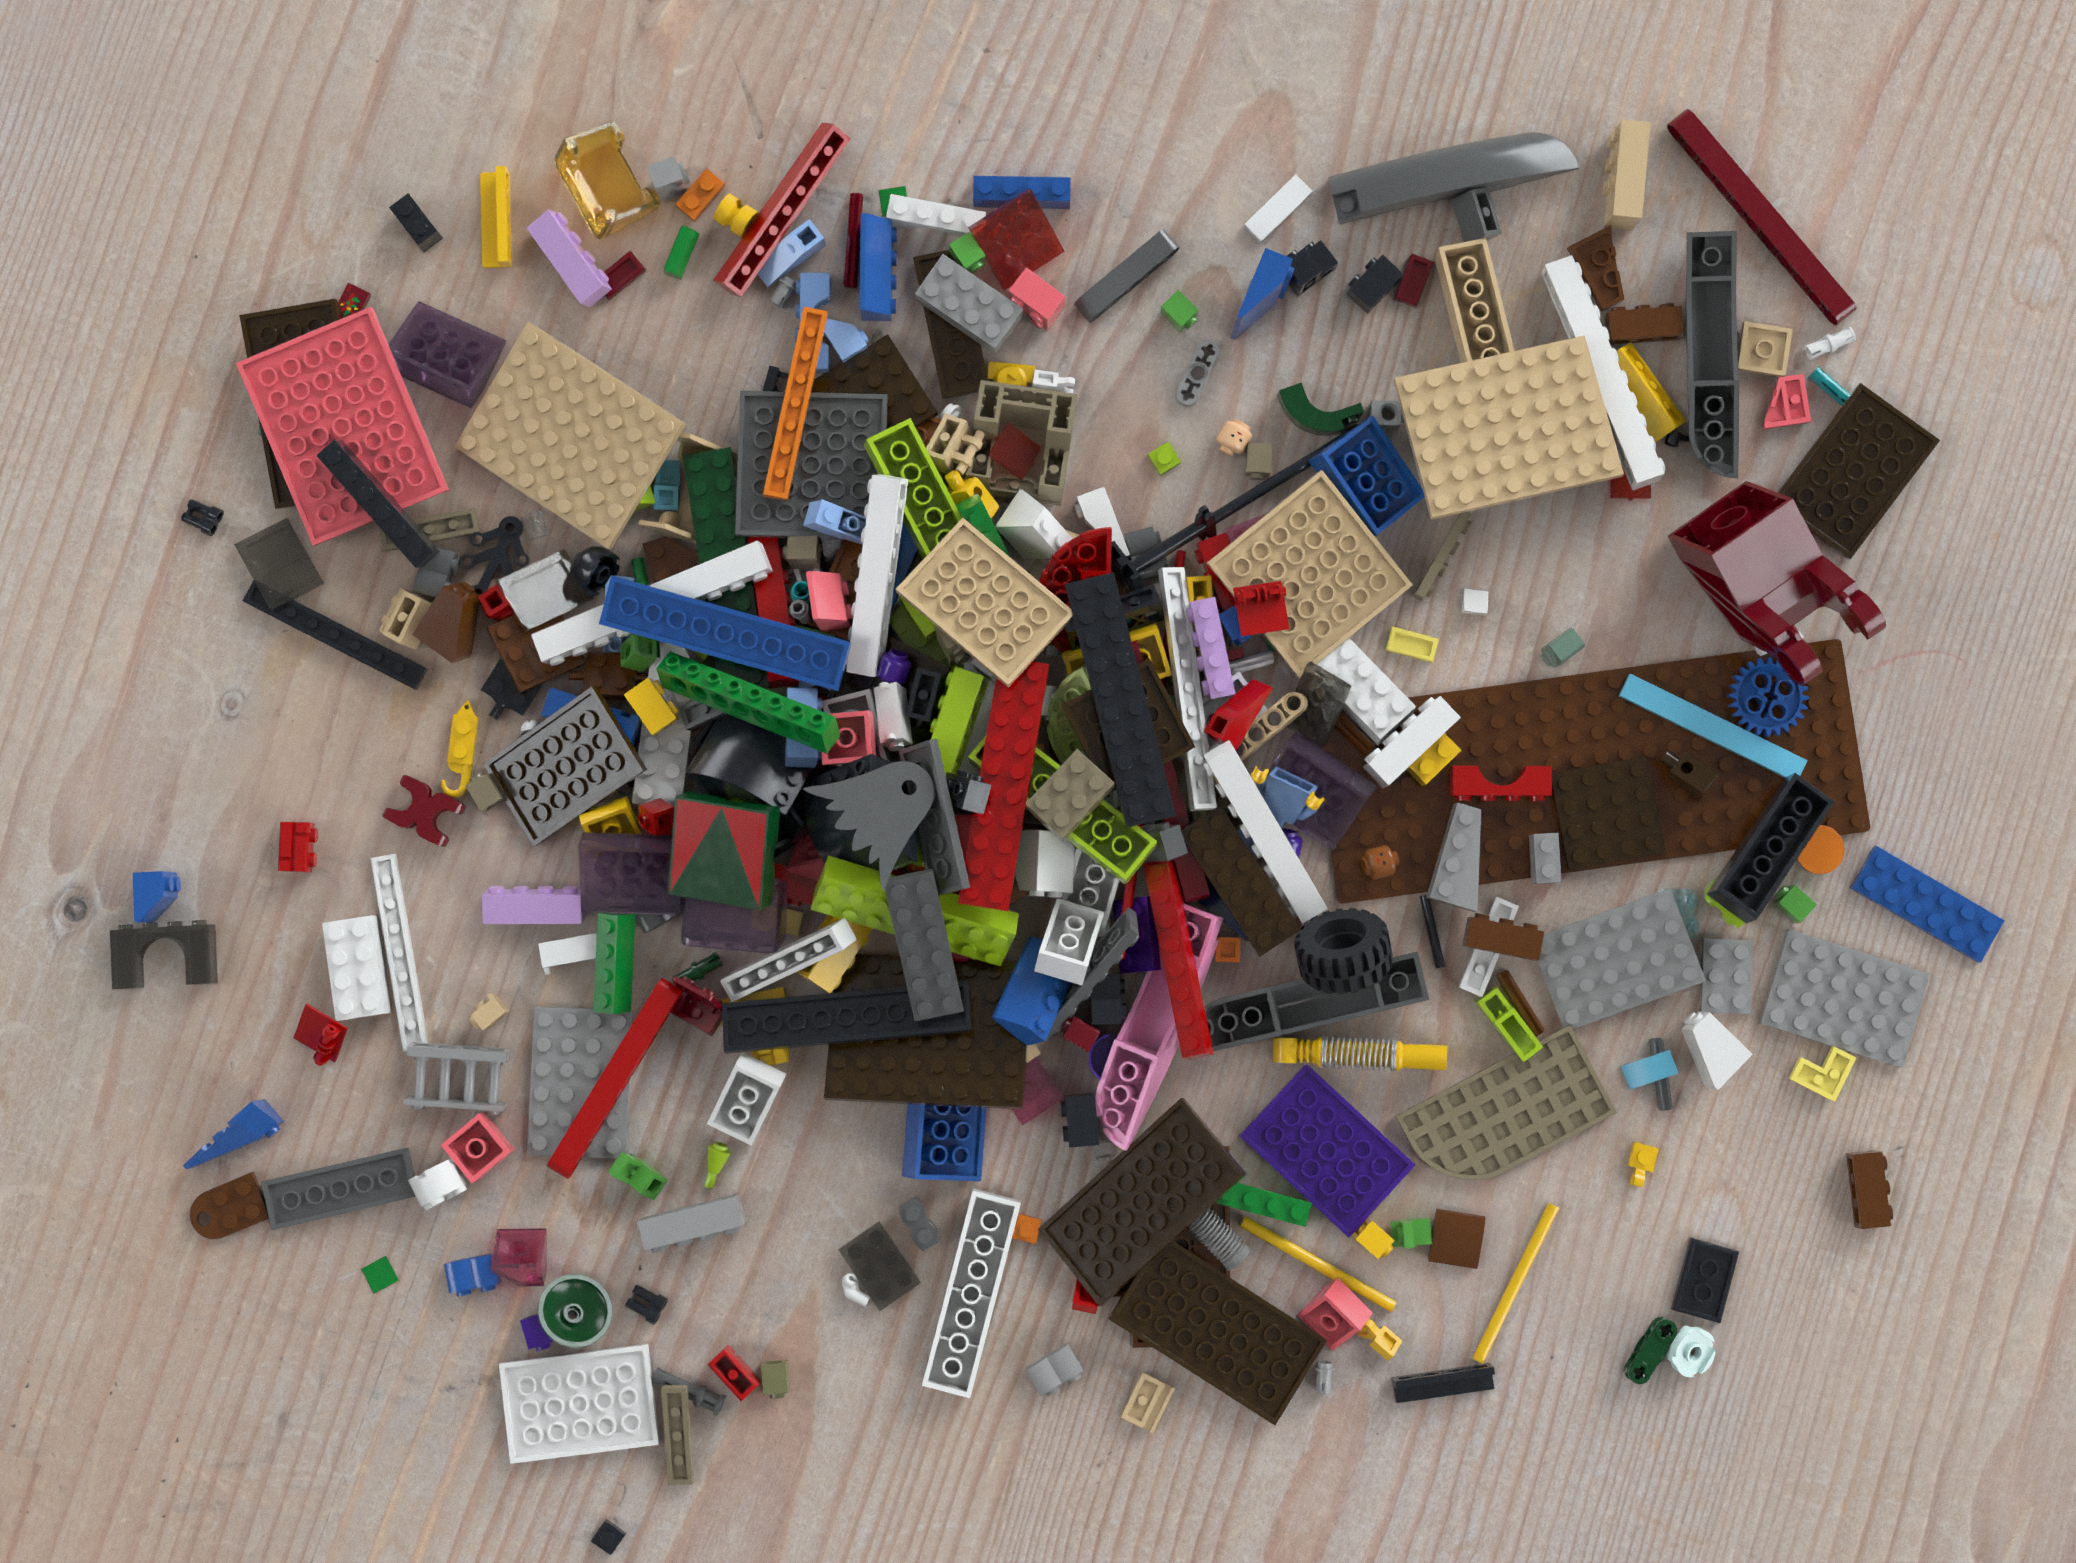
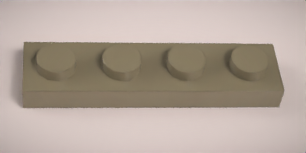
(442, 527)
(1438, 564)
(677, 1434)

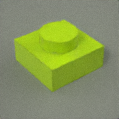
(1164, 458)

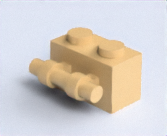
(950, 443)
(404, 618)

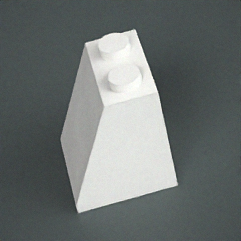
(1031, 528)
(1045, 864)
(1713, 1049)

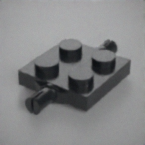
(505, 694)

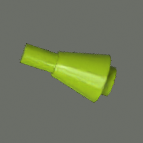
(717, 1157)

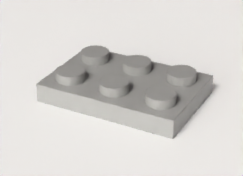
(1727, 976)

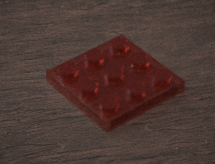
(1016, 238)

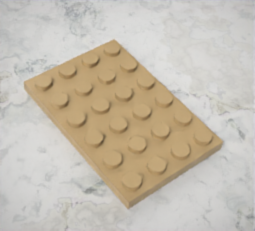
(985, 602)

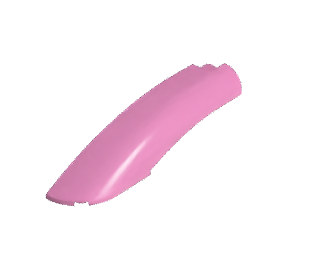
(1148, 1040)

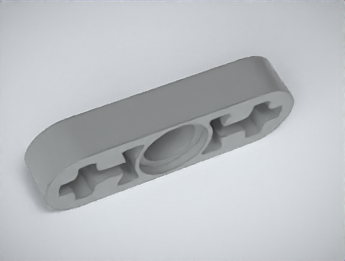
(1207, 370)

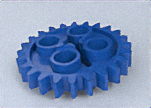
(1746, 689)

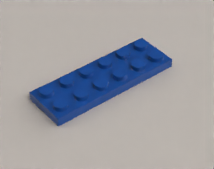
(1927, 904)

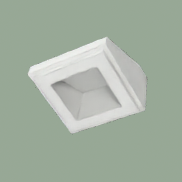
(1475, 602)

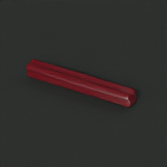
(853, 240)

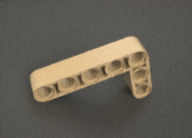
(1268, 729)

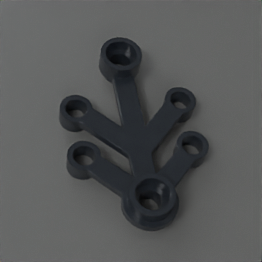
(498, 554)

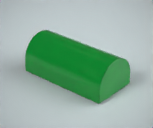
(681, 252)

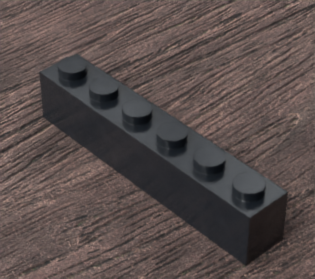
(378, 503)

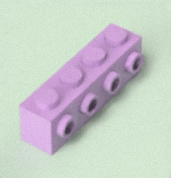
(569, 257)
(1212, 649)
(532, 905)

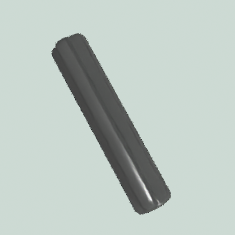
(1662, 1086)

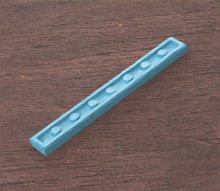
(1711, 727)

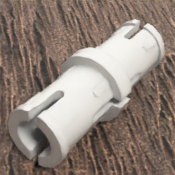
(1830, 343)

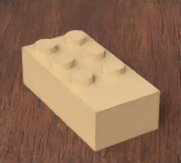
(1626, 174)

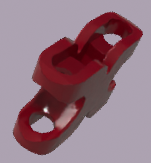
(424, 811)

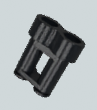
(210, 520)
(655, 1307)

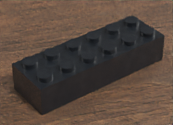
(1770, 848)

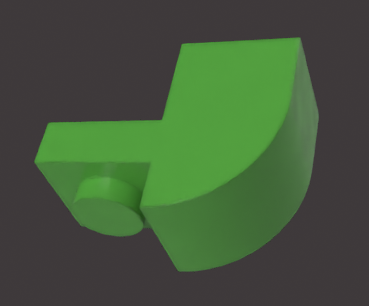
(638, 1175)
(1411, 1232)

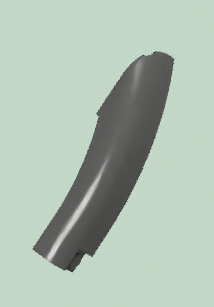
(1448, 174)
(1712, 350)
(1299, 1007)

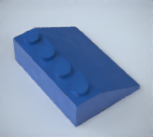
(1267, 285)
(1370, 475)
(944, 1142)

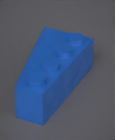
(630, 723)

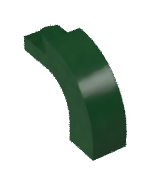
(1312, 420)

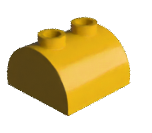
(611, 818)

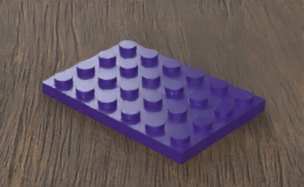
(1327, 1150)

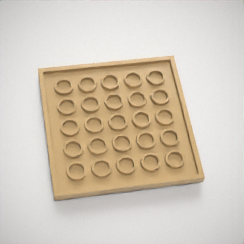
(1326, 560)

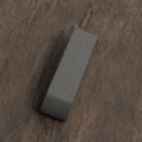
(1126, 275)

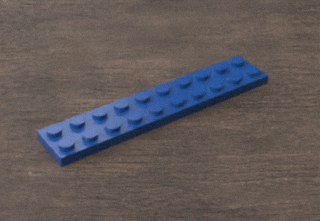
(725, 633)

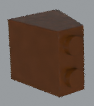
(451, 622)

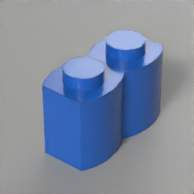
(471, 1274)

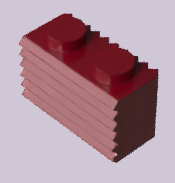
(1079, 1033)

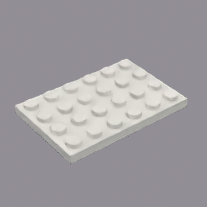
(579, 1403)

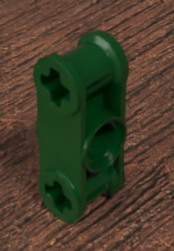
(1650, 1350)

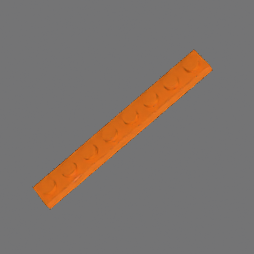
(795, 404)

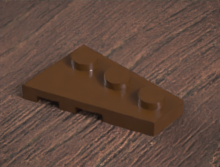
(1599, 267)

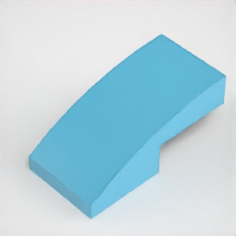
(668, 485)
(1649, 1069)

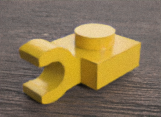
(1642, 1159)
(1383, 1340)

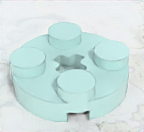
(1680, 1349)

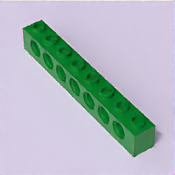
(748, 702)

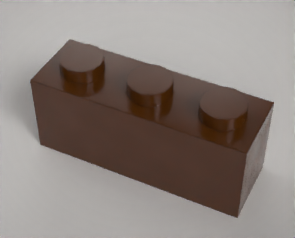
(1644, 324)
(1503, 937)
(1869, 1189)

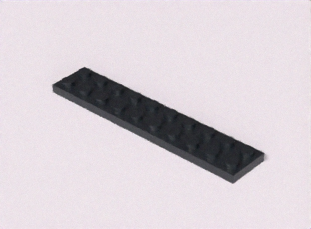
(1120, 700)
(833, 1020)

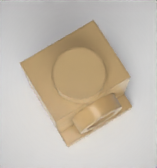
(488, 1012)

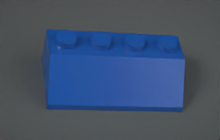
(876, 268)
(1030, 998)

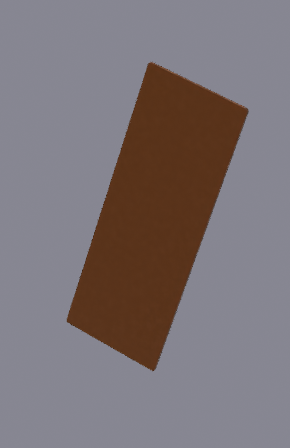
(1586, 724)

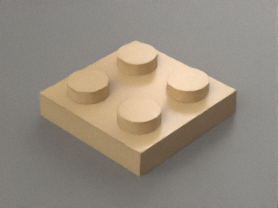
(1764, 349)

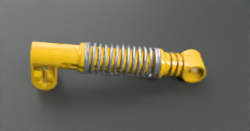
(1360, 1053)

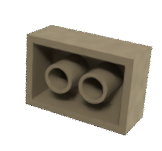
(1069, 795)

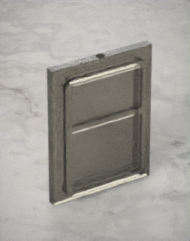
(279, 564)
(543, 590)

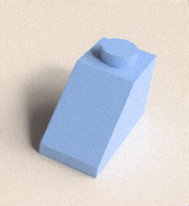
(845, 339)

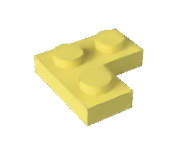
(1824, 1080)

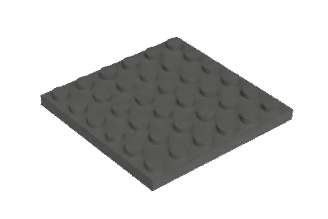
(828, 464)

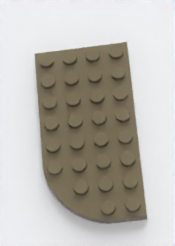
(1508, 1111)

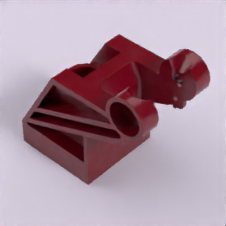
(1769, 574)

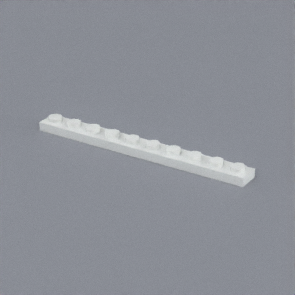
(1186, 685)

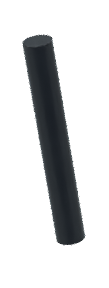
(1432, 932)

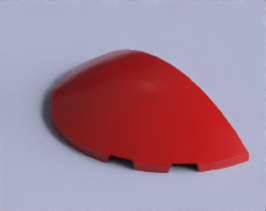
(1077, 560)

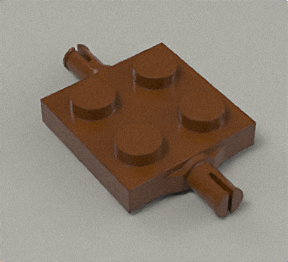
(606, 673)

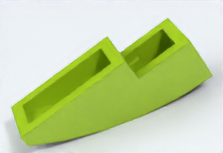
(1508, 1024)

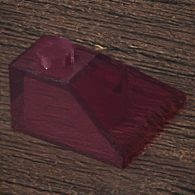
(521, 1256)

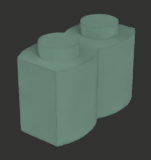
(1562, 648)

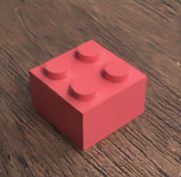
(1037, 299)
(855, 738)
(478, 1147)

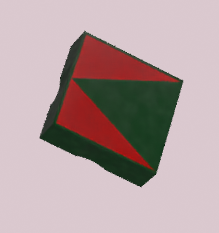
(723, 850)

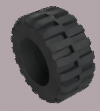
(1343, 951)

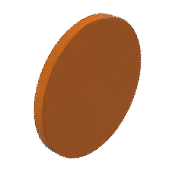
(1823, 851)

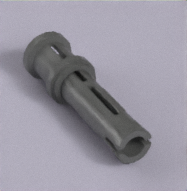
(699, 1395)

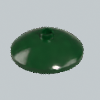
(583, 1298)

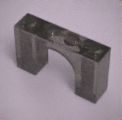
(130, 946)

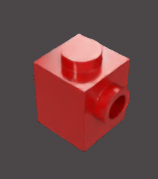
(656, 816)

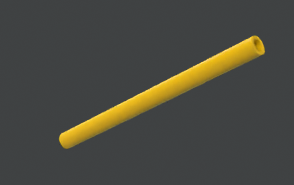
(1317, 1263)
(1515, 1283)

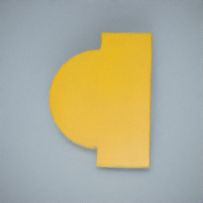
(1011, 373)

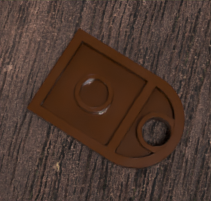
(230, 1207)

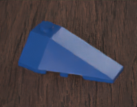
(248, 1126)

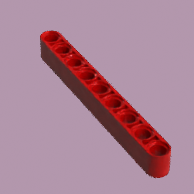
(615, 1078)

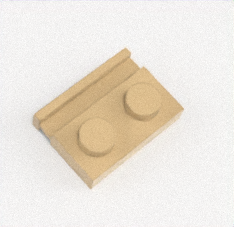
(1147, 1402)

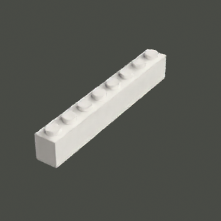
(876, 573)
(1265, 832)

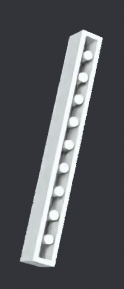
(1582, 318)
(698, 582)

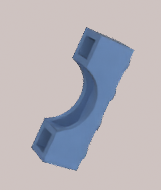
(814, 293)

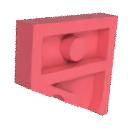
(1788, 403)

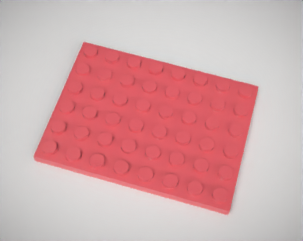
(347, 389)

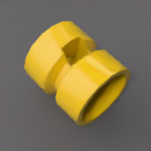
(733, 214)

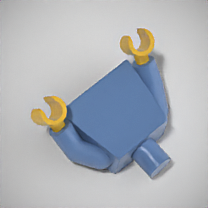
(1286, 795)

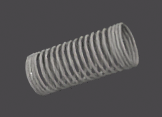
(1236, 1256)

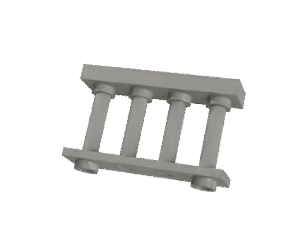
(446, 1054)

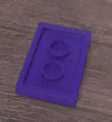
(1145, 952)

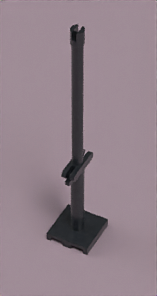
(1204, 523)

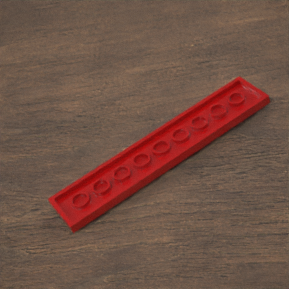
(1008, 768)

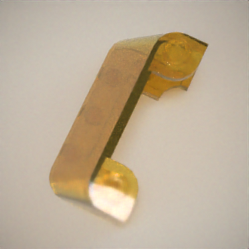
(603, 180)

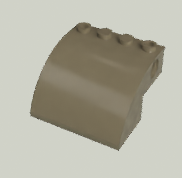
(1042, 417)

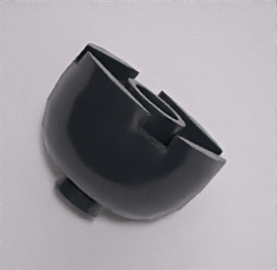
(593, 568)

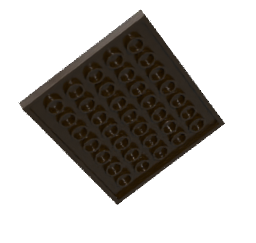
(942, 1070)

